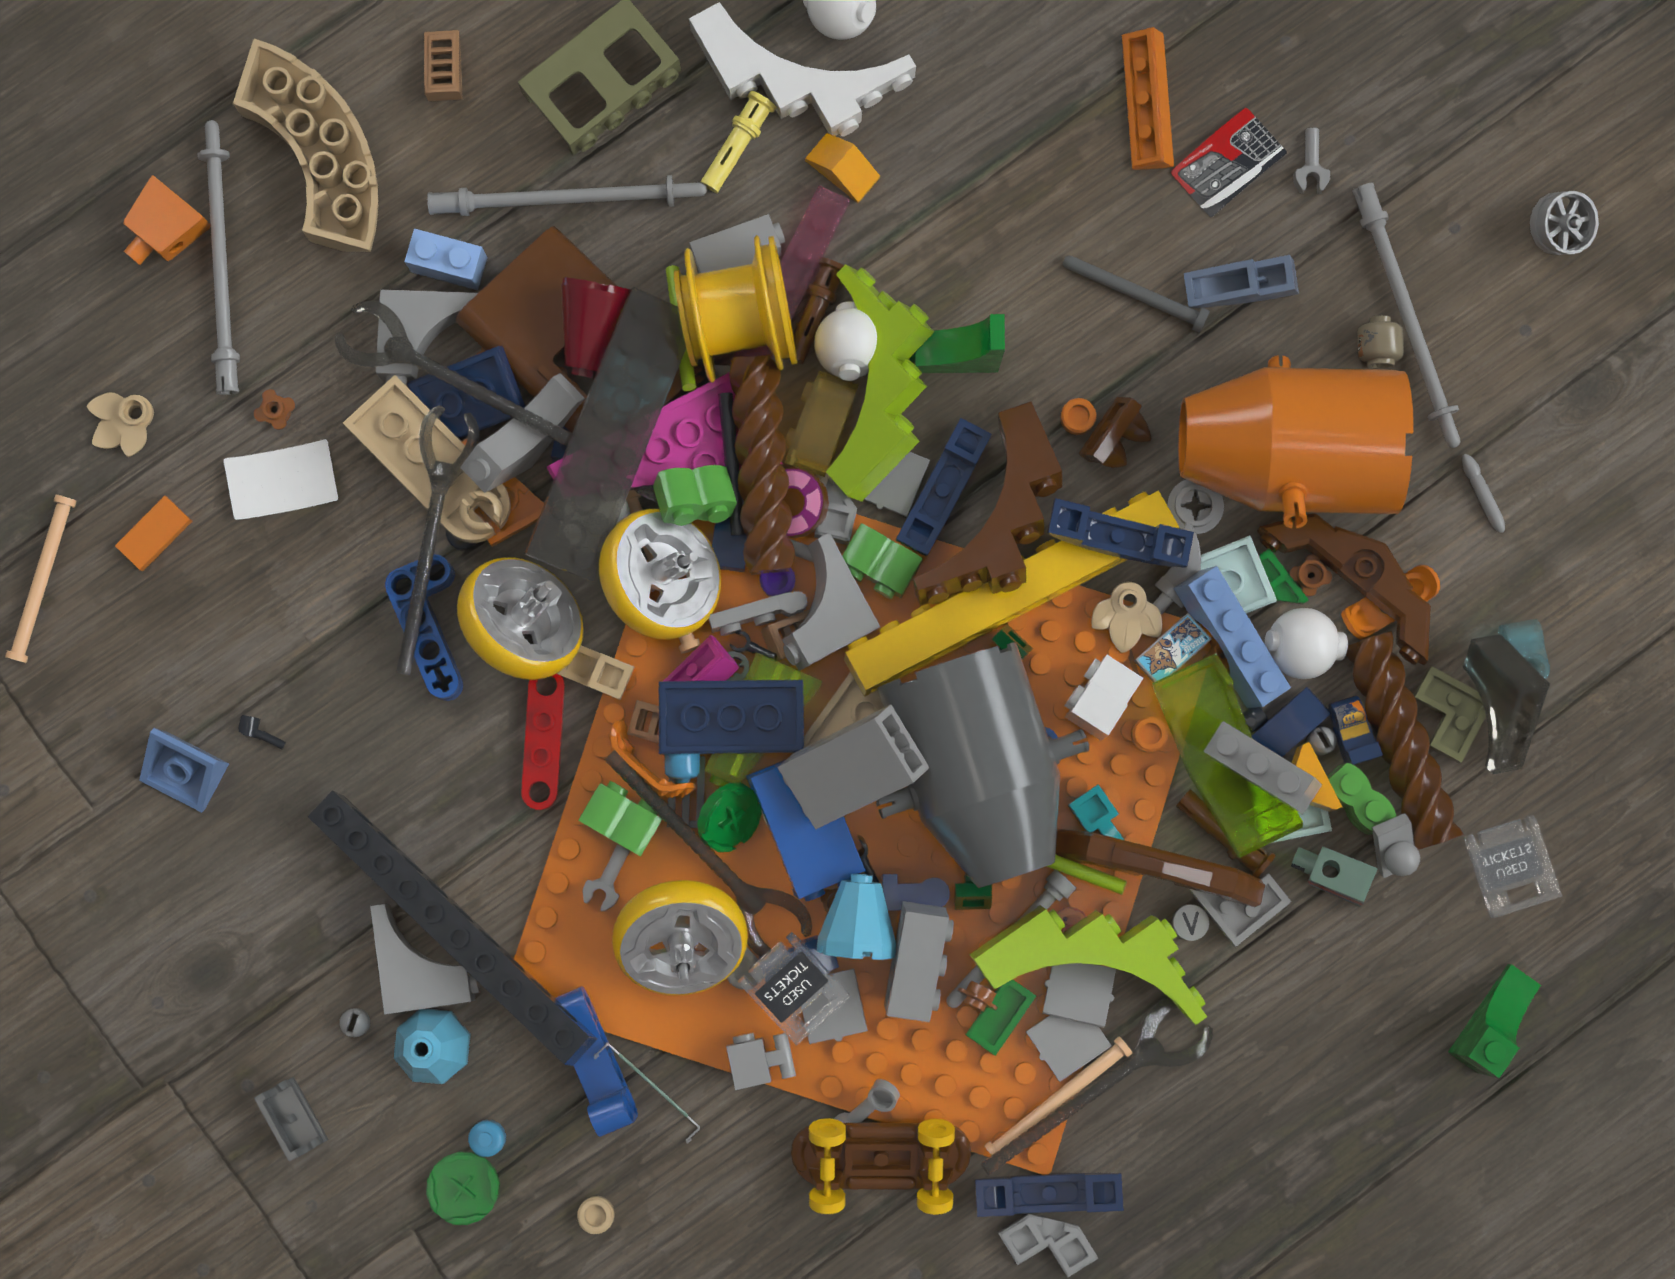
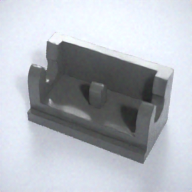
(291, 1119)

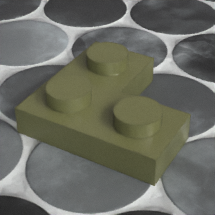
(1461, 712)

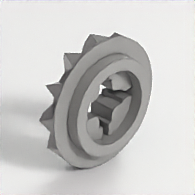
(1206, 518)

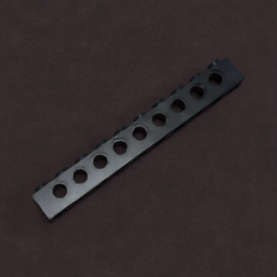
(453, 928)

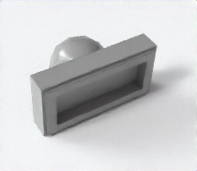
(1395, 847)

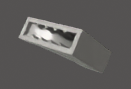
(734, 245)
(423, 318)
(517, 445)
(837, 612)
(410, 978)

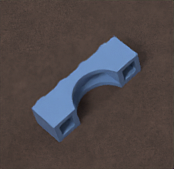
(1218, 610)

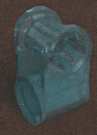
(1529, 641)

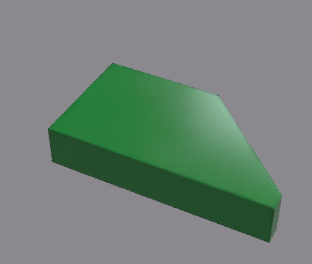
(1280, 580)

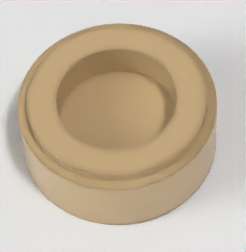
(596, 1215)

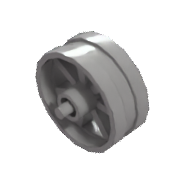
(1546, 226)

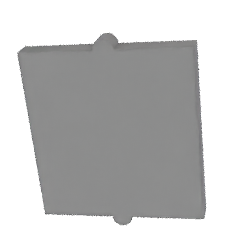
(900, 486)
(1079, 993)
(846, 1020)
(1067, 1044)

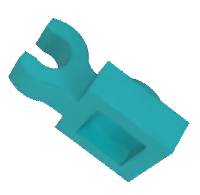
(1096, 812)

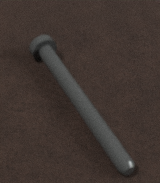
(1137, 292)

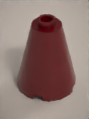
(589, 322)

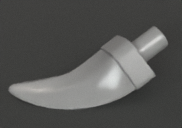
(1177, 575)

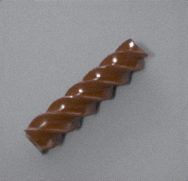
(761, 477)
(1403, 740)

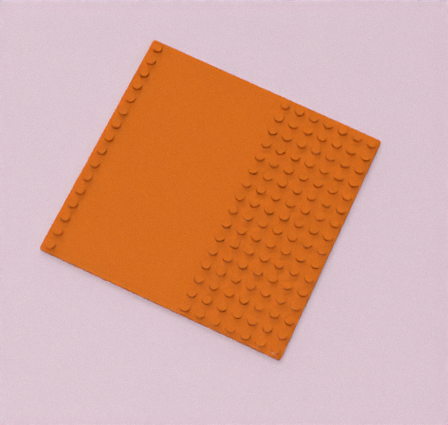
(928, 1062)

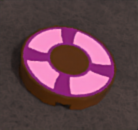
(806, 500)

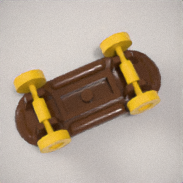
(881, 1158)

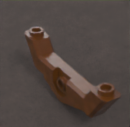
(1368, 568)
(1160, 864)

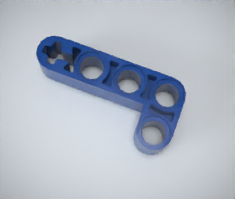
(430, 630)
(601, 1078)

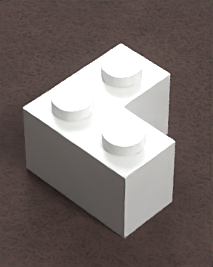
(1103, 698)

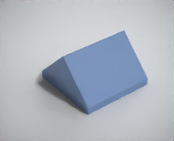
(181, 769)

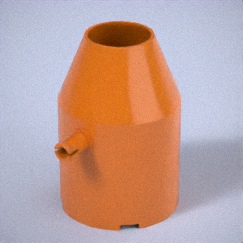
(1301, 440)

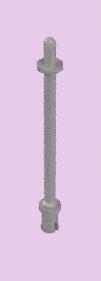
(466, 201)
(1374, 221)
(224, 356)

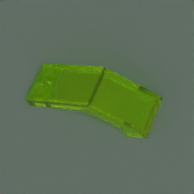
(1194, 707)

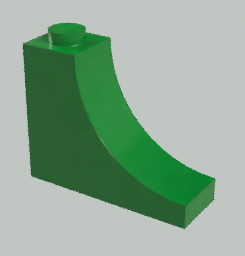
(964, 349)
(1490, 1035)

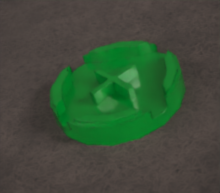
(729, 817)
(463, 1188)

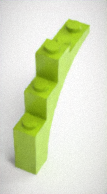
(893, 383)
(1039, 943)

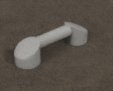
(881, 1097)

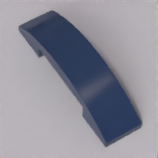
(944, 487)
(1118, 536)
(1049, 1193)

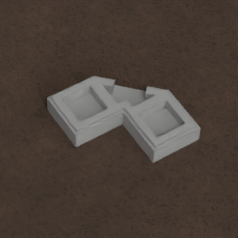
(840, 513)
(1035, 1233)

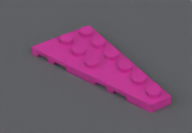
(684, 435)

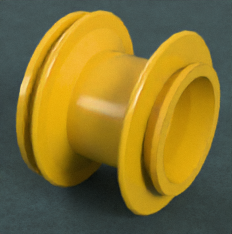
(735, 308)

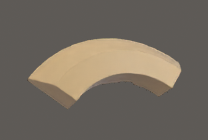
(326, 141)

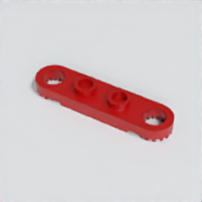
(543, 742)

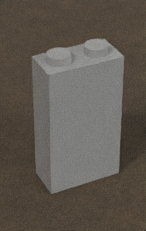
(853, 767)

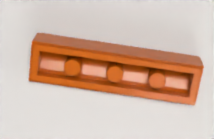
(1147, 99)

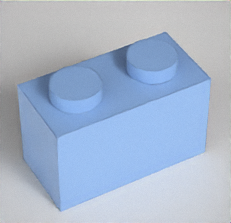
(446, 259)

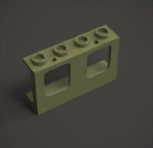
(586, 56)

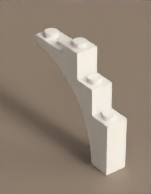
(791, 87)

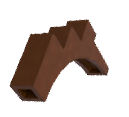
(1017, 519)

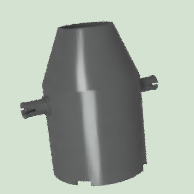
(989, 763)

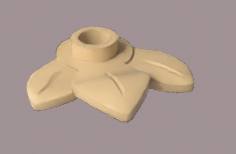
(116, 423)
(1124, 621)

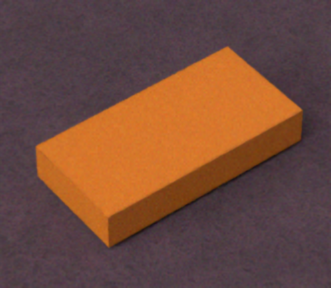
(153, 533)

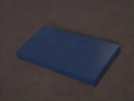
(731, 717)

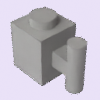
(751, 1062)

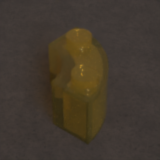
(821, 423)

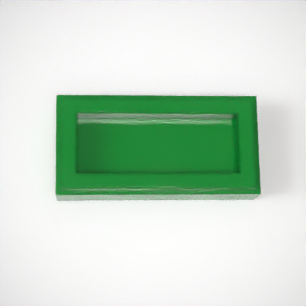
(994, 1027)

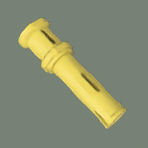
(745, 128)

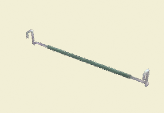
(653, 1085)

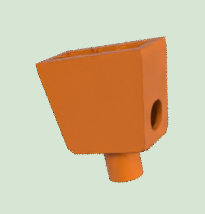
(162, 223)

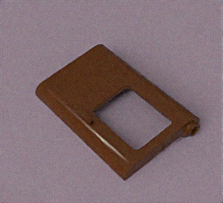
(526, 316)

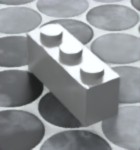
(1263, 767)
(918, 962)

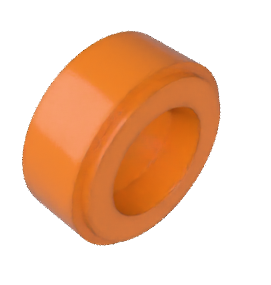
(1078, 416)
(1149, 734)

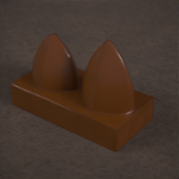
(1119, 421)

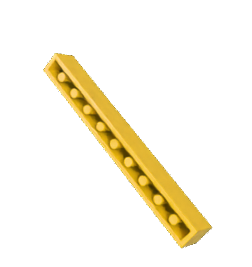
(973, 614)

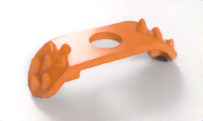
(1366, 618)
(624, 749)

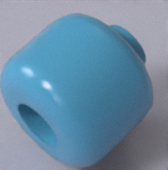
(682, 766)
(487, 1138)

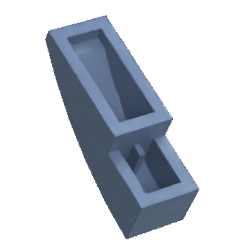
(1241, 282)

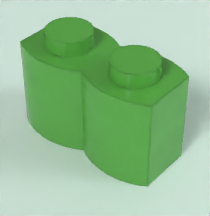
(694, 494)
(881, 562)
(1361, 803)
(620, 818)

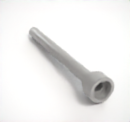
(1056, 888)

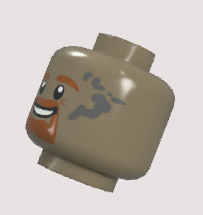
(1380, 342)

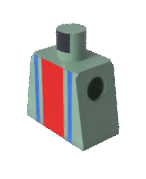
(1352, 879)

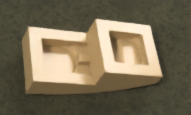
(599, 672)

